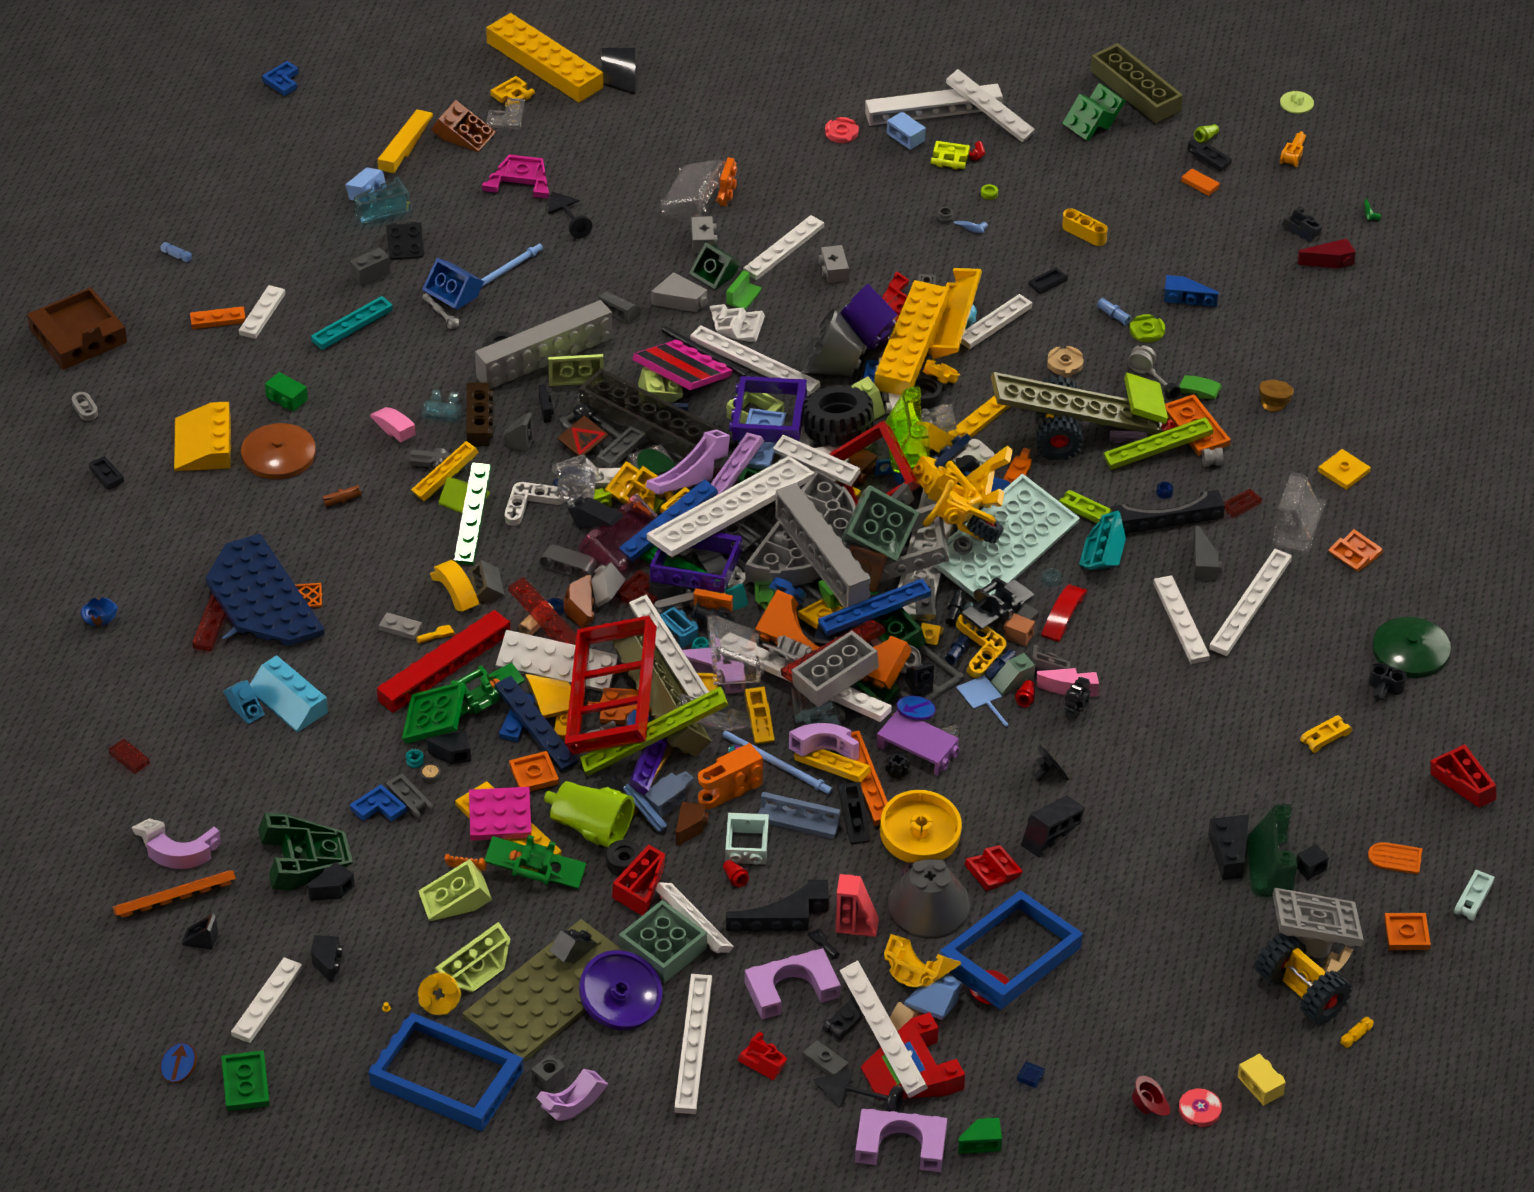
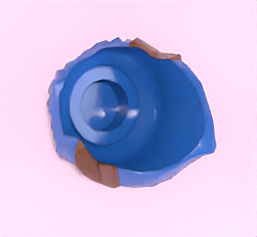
(98, 612)

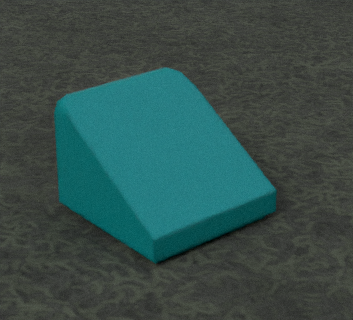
(739, 596)

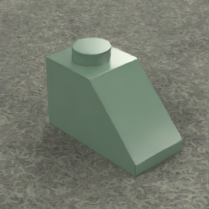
(1014, 674)

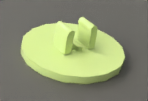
(1297, 102)

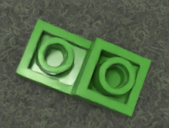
(1203, 387)

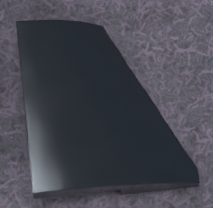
(1302, 224)

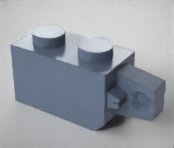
(669, 792)

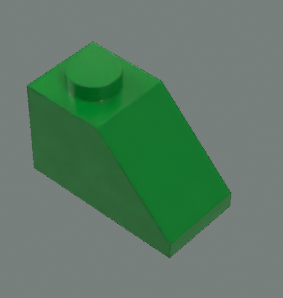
(981, 1136)

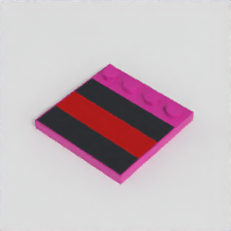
(682, 364)

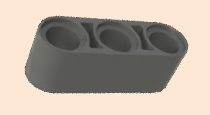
(568, 562)

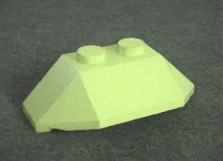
(478, 959)

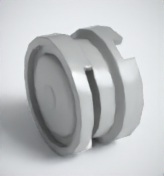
(1142, 359)

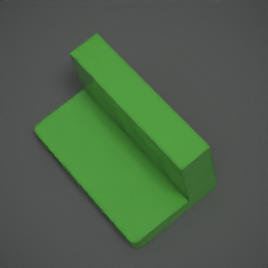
(741, 292)

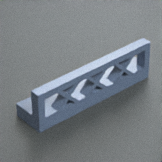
(798, 818)

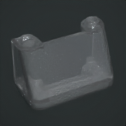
(692, 190)
(733, 652)

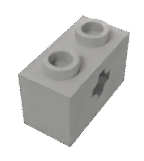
(702, 231)
(834, 264)

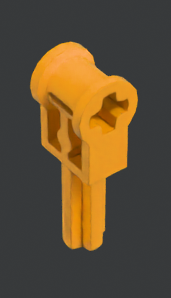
(1293, 151)

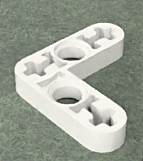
(525, 496)

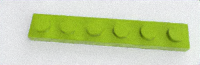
(1158, 443)

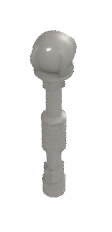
(451, 321)

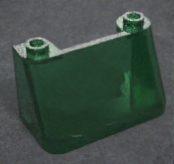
(1267, 864)

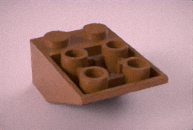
(462, 128)

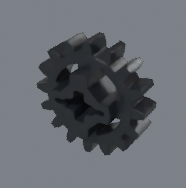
(1077, 697)

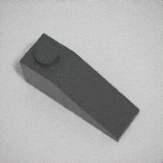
(1205, 557)

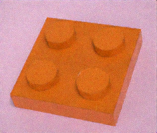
(534, 771)
(1407, 931)

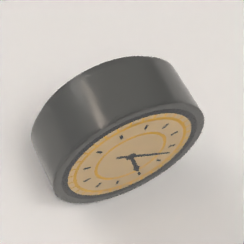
(430, 773)

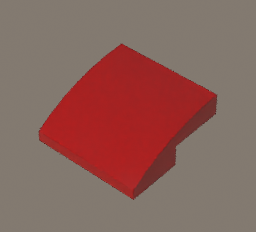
(993, 867)

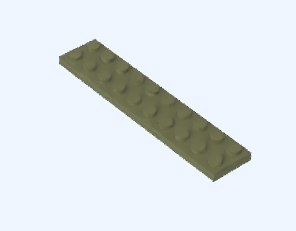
(1069, 401)

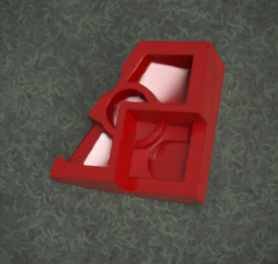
(763, 1057)

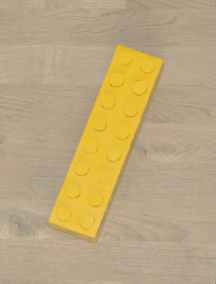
(544, 57)
(911, 337)

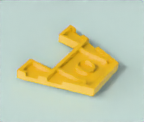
(983, 478)

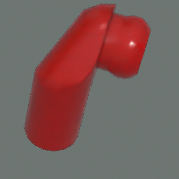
(978, 152)

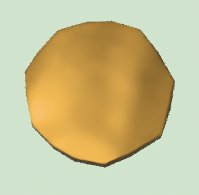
(1275, 394)

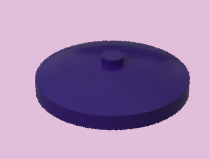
(620, 990)

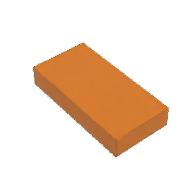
(1200, 182)

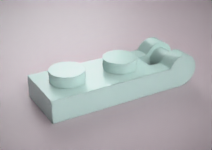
(1474, 894)

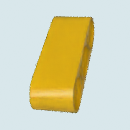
(1084, 227)

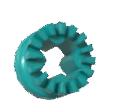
(418, 755)

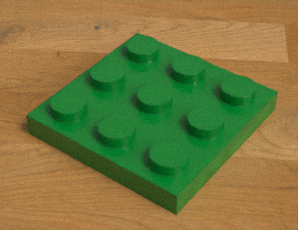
(434, 712)

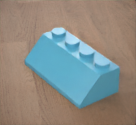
(288, 694)

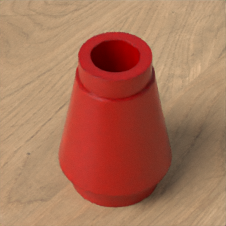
(1025, 694)
(737, 875)

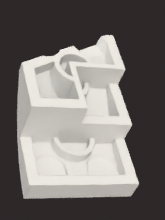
(737, 322)

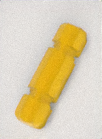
(1356, 1032)

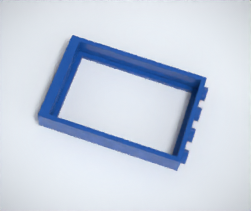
(987, 985)
(473, 1117)

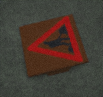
(582, 436)

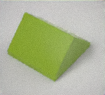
(454, 494)

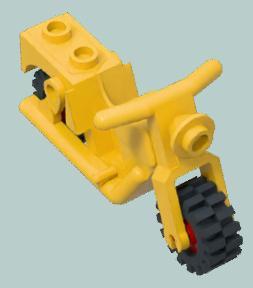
(955, 499)

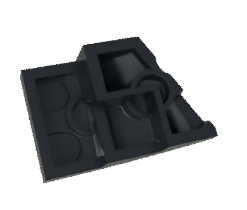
(619, 68)

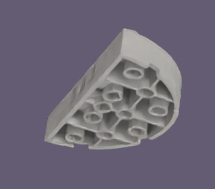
(779, 554)

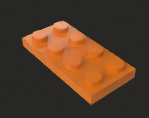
(1191, 409)

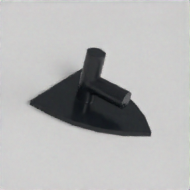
(1046, 766)

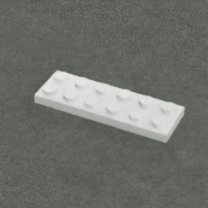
(551, 659)

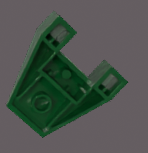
(306, 849)

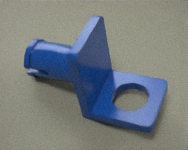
(897, 475)

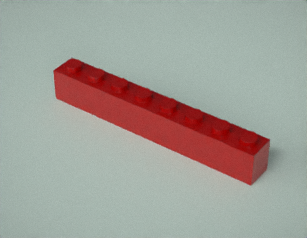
(443, 661)

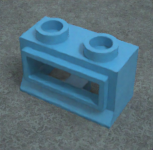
(690, 628)

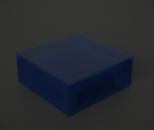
(1031, 1074)

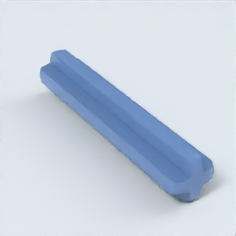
(645, 808)

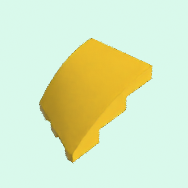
(631, 481)
(549, 695)

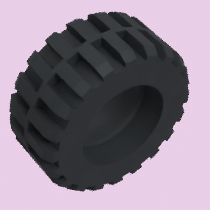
(837, 415)

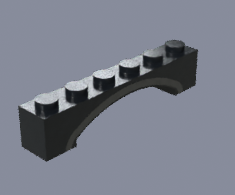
(1206, 507)

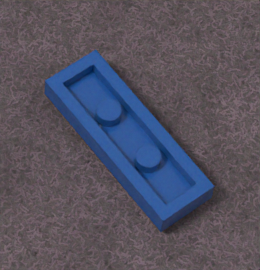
(512, 727)

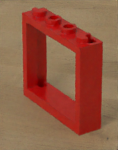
(865, 439)

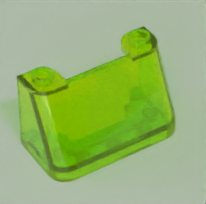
(903, 420)

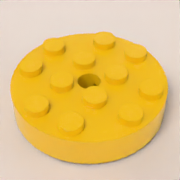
(903, 821)

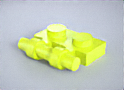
(951, 151)

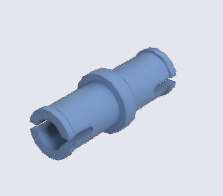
(1114, 311)

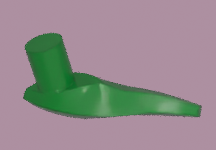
(1369, 212)

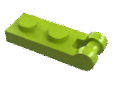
(1083, 506)

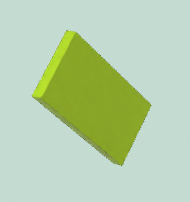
(1145, 398)

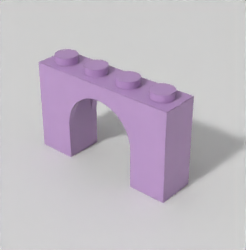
(810, 966)
(877, 1125)

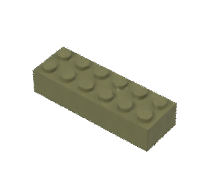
(1136, 83)

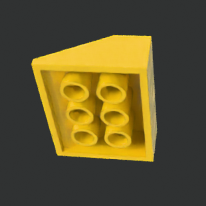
(203, 438)

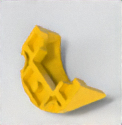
(909, 969)

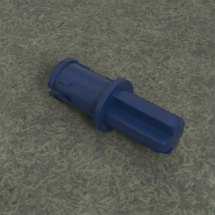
(957, 649)
(999, 663)

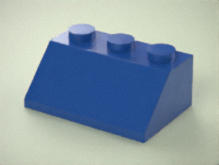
(452, 284)

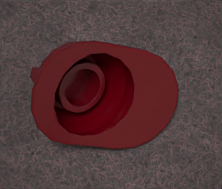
(1149, 1097)

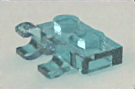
(442, 411)

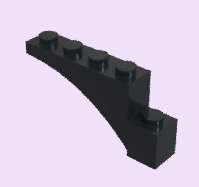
(786, 914)

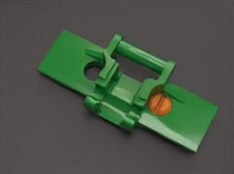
(485, 694)
(535, 856)

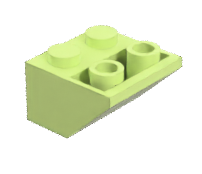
(659, 385)

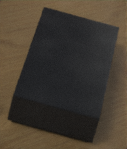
(1048, 280)

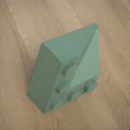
(880, 523)
(664, 940)

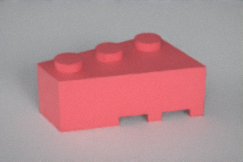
(854, 908)

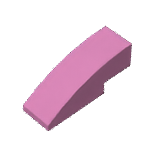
(394, 423)
(1061, 680)

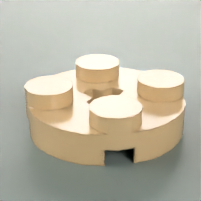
(1057, 357)

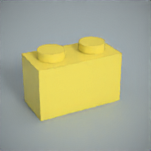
(1261, 1079)

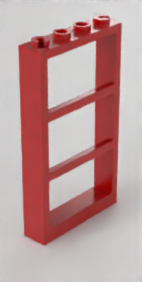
(618, 736)

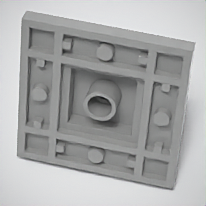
(1317, 921)

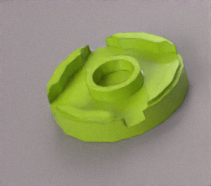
(1152, 329)

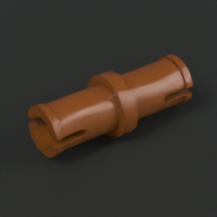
(342, 496)

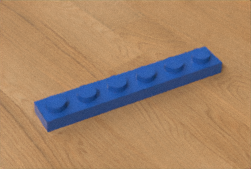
(639, 544)
(874, 607)

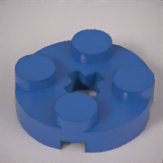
(786, 587)

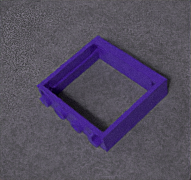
(769, 433)
(686, 578)

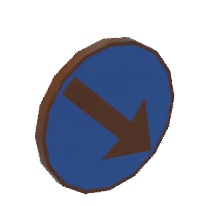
(178, 1062)

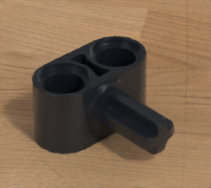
(1386, 680)

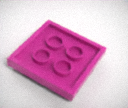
(499, 813)

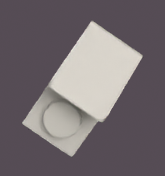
(149, 829)

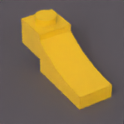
(759, 715)

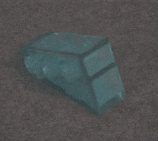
(383, 202)

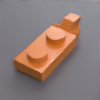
(1019, 465)

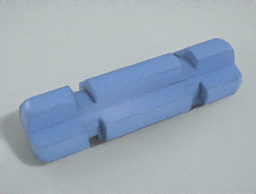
(176, 252)

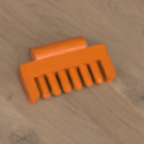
(455, 862)

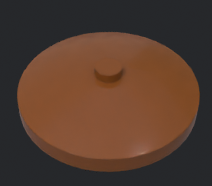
(278, 451)

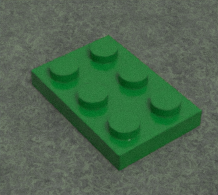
(245, 1080)

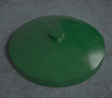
(1412, 646)

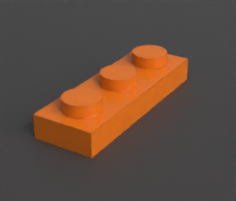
(217, 317)

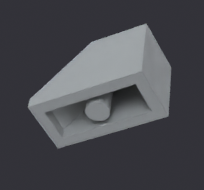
(606, 583)

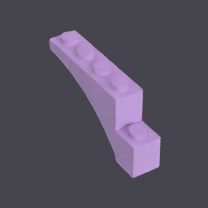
(696, 465)

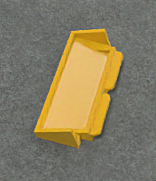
(955, 317)

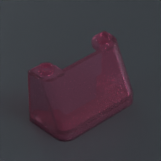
(605, 541)

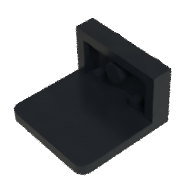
(405, 240)

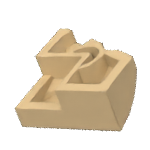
(1335, 961)

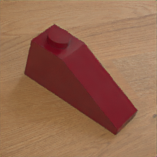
(1331, 255)

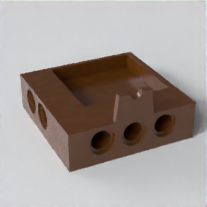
(77, 328)

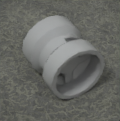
(1212, 457)

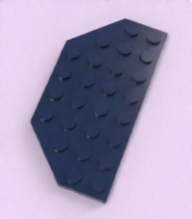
(260, 593)

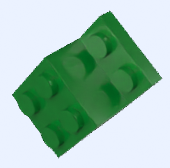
(1093, 111)

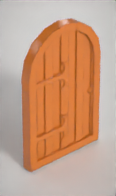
(1395, 857)

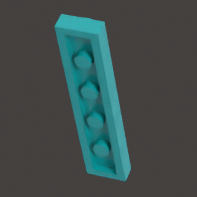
(351, 322)

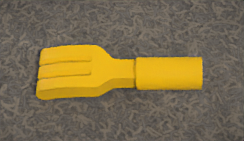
(440, 632)

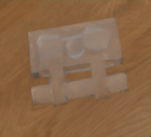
(942, 417)

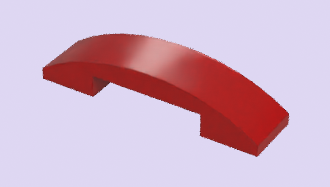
(1062, 612)

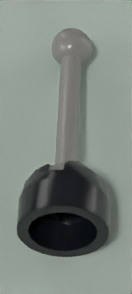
(1171, 389)

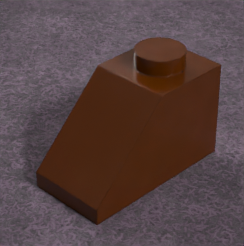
(691, 821)

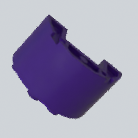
(870, 317)

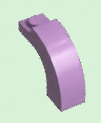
(823, 736)
(183, 855)
(575, 1098)

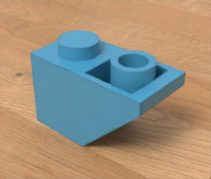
(244, 701)

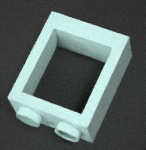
(738, 823)

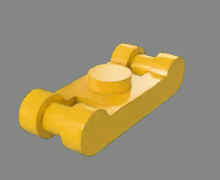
(1325, 733)

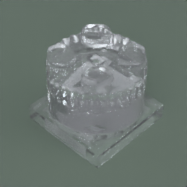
(576, 478)

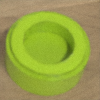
(989, 192)

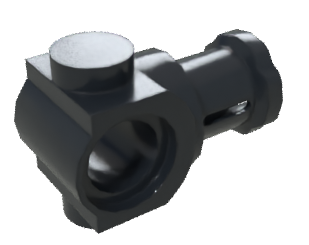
(701, 612)

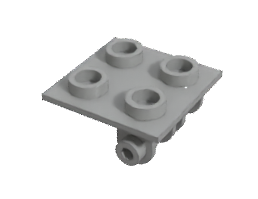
(789, 648)

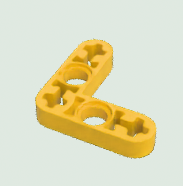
(988, 647)

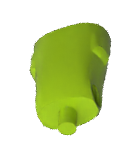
(595, 813)

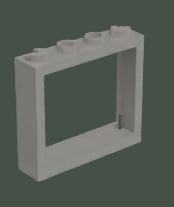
(922, 558)

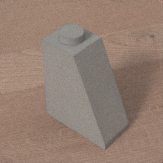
(679, 294)

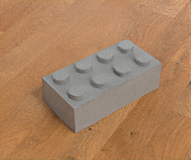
(835, 668)

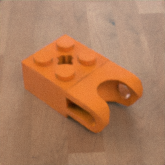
(731, 776)

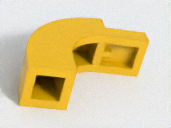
(457, 584)

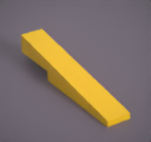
(404, 141)

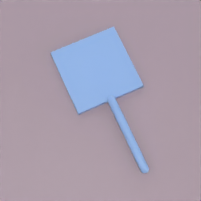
(981, 692)

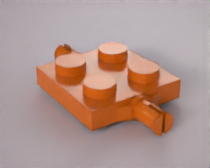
(727, 182)
(617, 714)

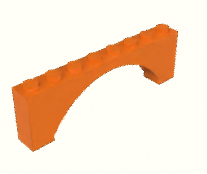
(782, 619)

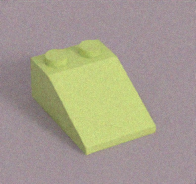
(455, 892)

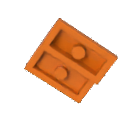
(1355, 550)

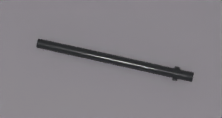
(677, 336)

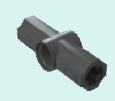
(430, 459)

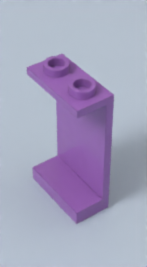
(920, 740)

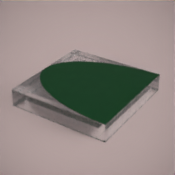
(652, 458)

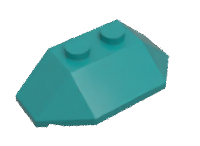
(1104, 543)

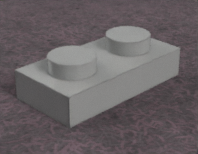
(400, 626)

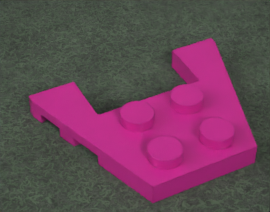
(520, 170)

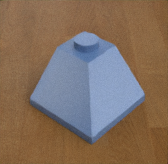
(936, 998)

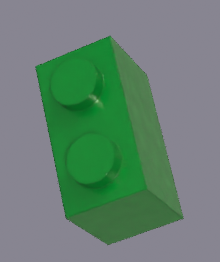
(286, 391)

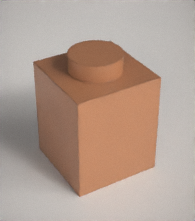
(1019, 629)

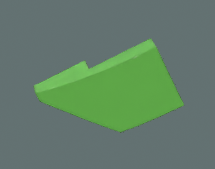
(763, 594)

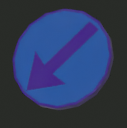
(915, 708)

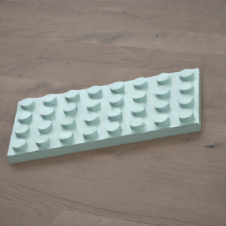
(1031, 527)

